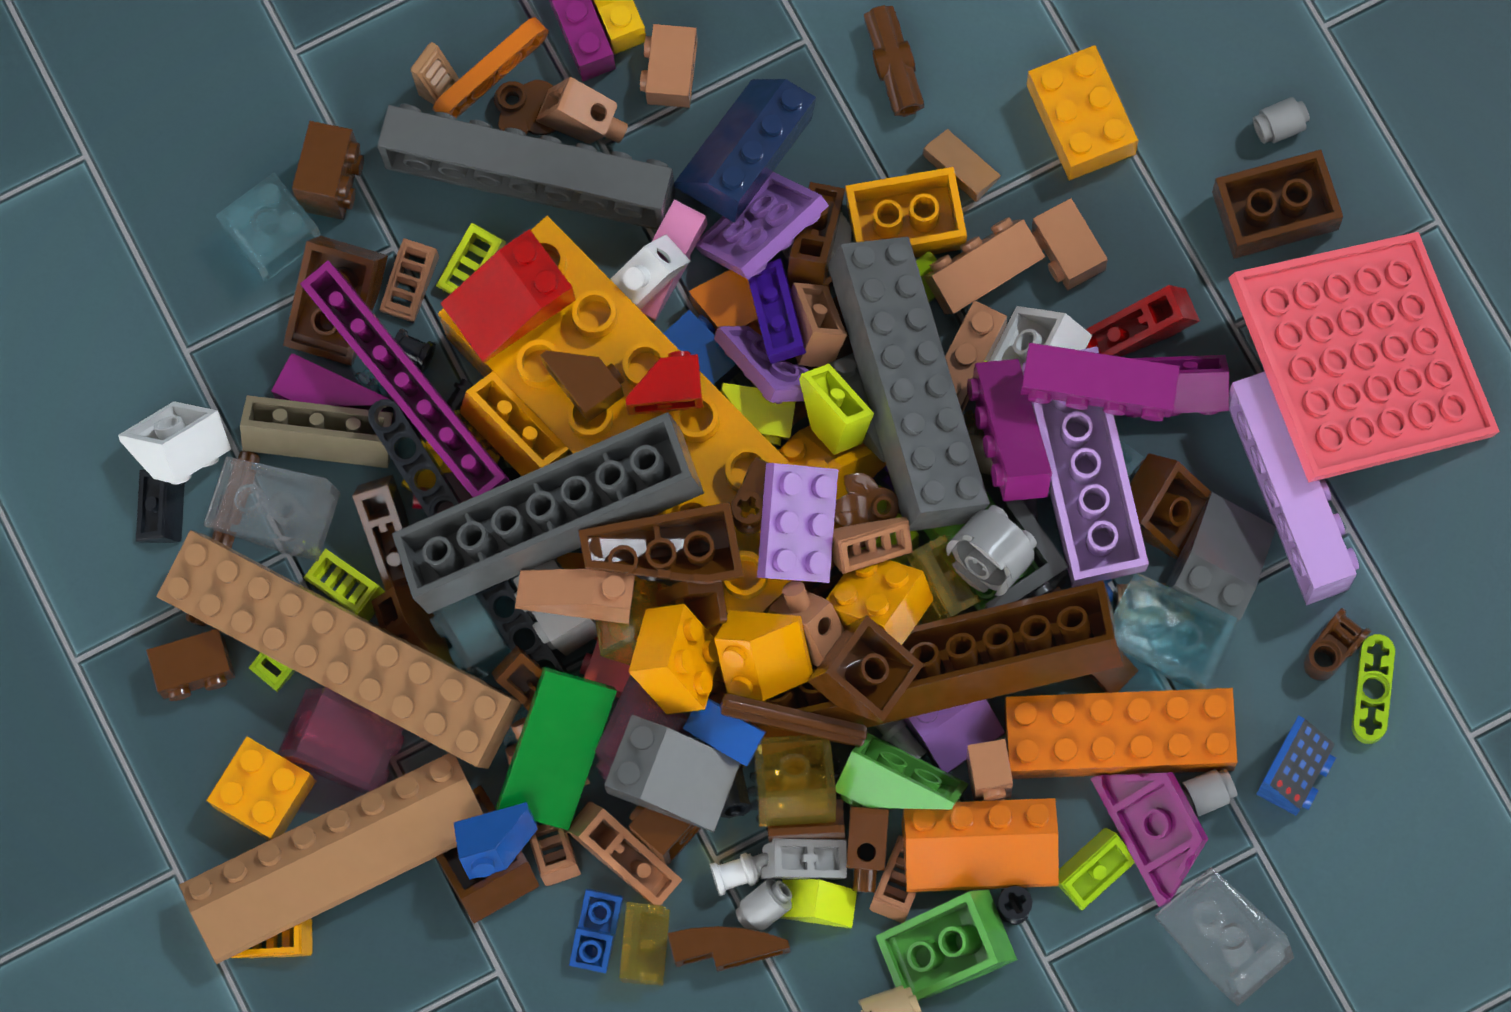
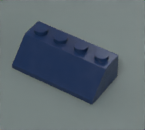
(747, 145)

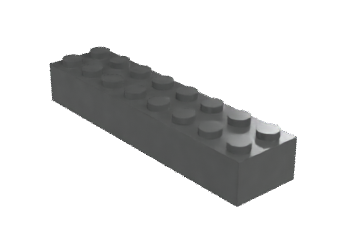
(526, 166)
(907, 383)
(543, 510)

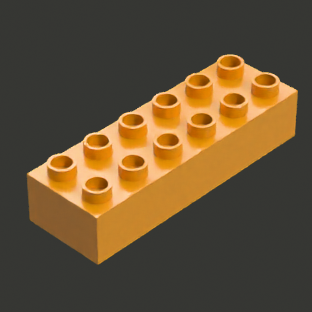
(617, 331)

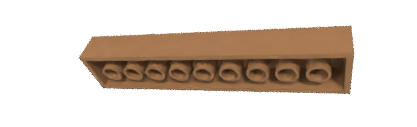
(339, 649)

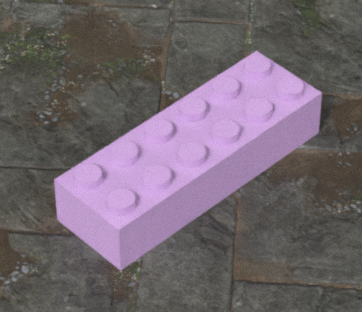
(1090, 492)
(1297, 508)

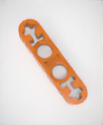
(492, 68)

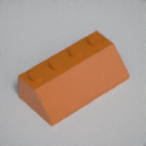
(981, 845)

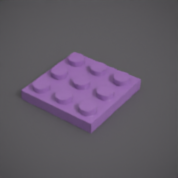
(764, 227)

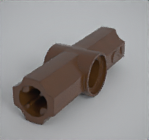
(893, 60)

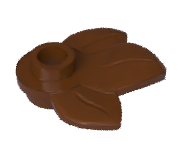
(525, 112)
(861, 502)

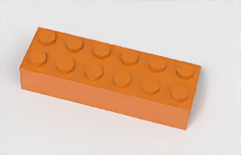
(1120, 733)

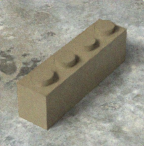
(312, 431)

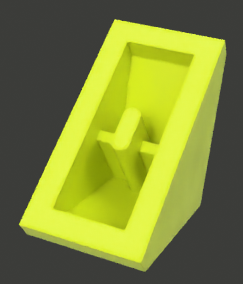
(821, 902)

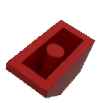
(668, 386)

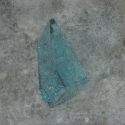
(1172, 632)

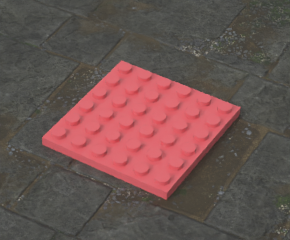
(1363, 356)

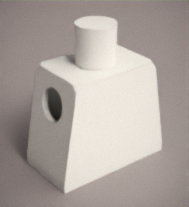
(647, 273)

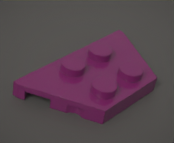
(1154, 826)

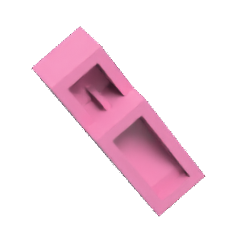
(684, 228)

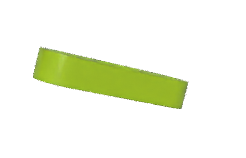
(1386, 663)

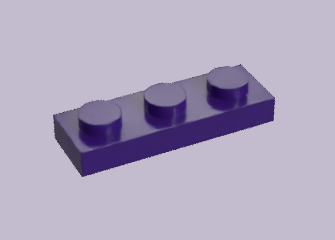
(776, 313)

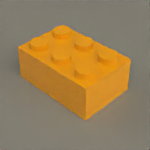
(1082, 112)
(912, 206)

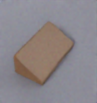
(971, 171)

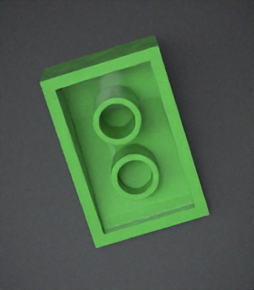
(891, 778)
(947, 945)

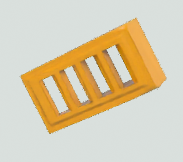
(302, 944)

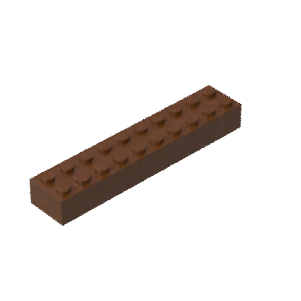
(991, 655)

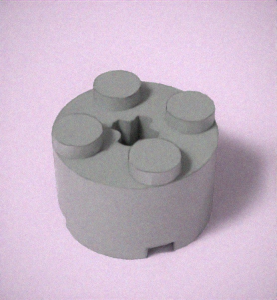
(991, 551)

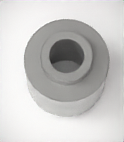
(1281, 120)
(1209, 791)
(764, 905)

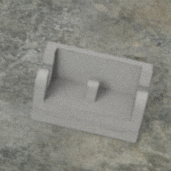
(805, 859)

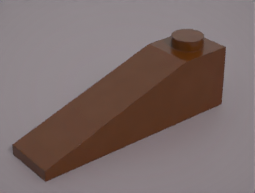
(677, 546)

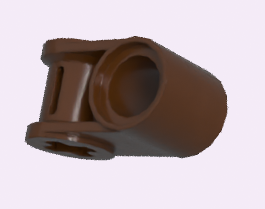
(750, 496)
(1338, 641)

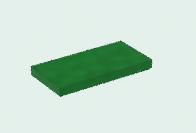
(557, 746)

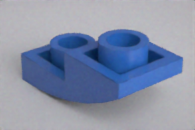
(728, 735)
(596, 930)

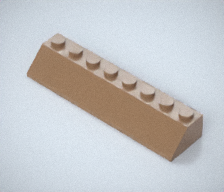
(330, 858)

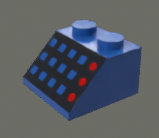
(1297, 767)

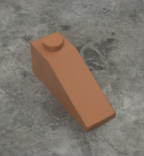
(577, 593)
(623, 853)

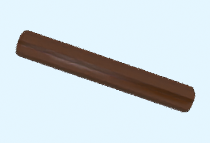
(793, 720)

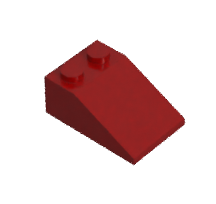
(508, 296)

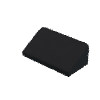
(159, 510)

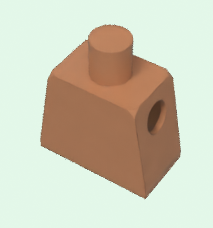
(581, 113)
(818, 617)

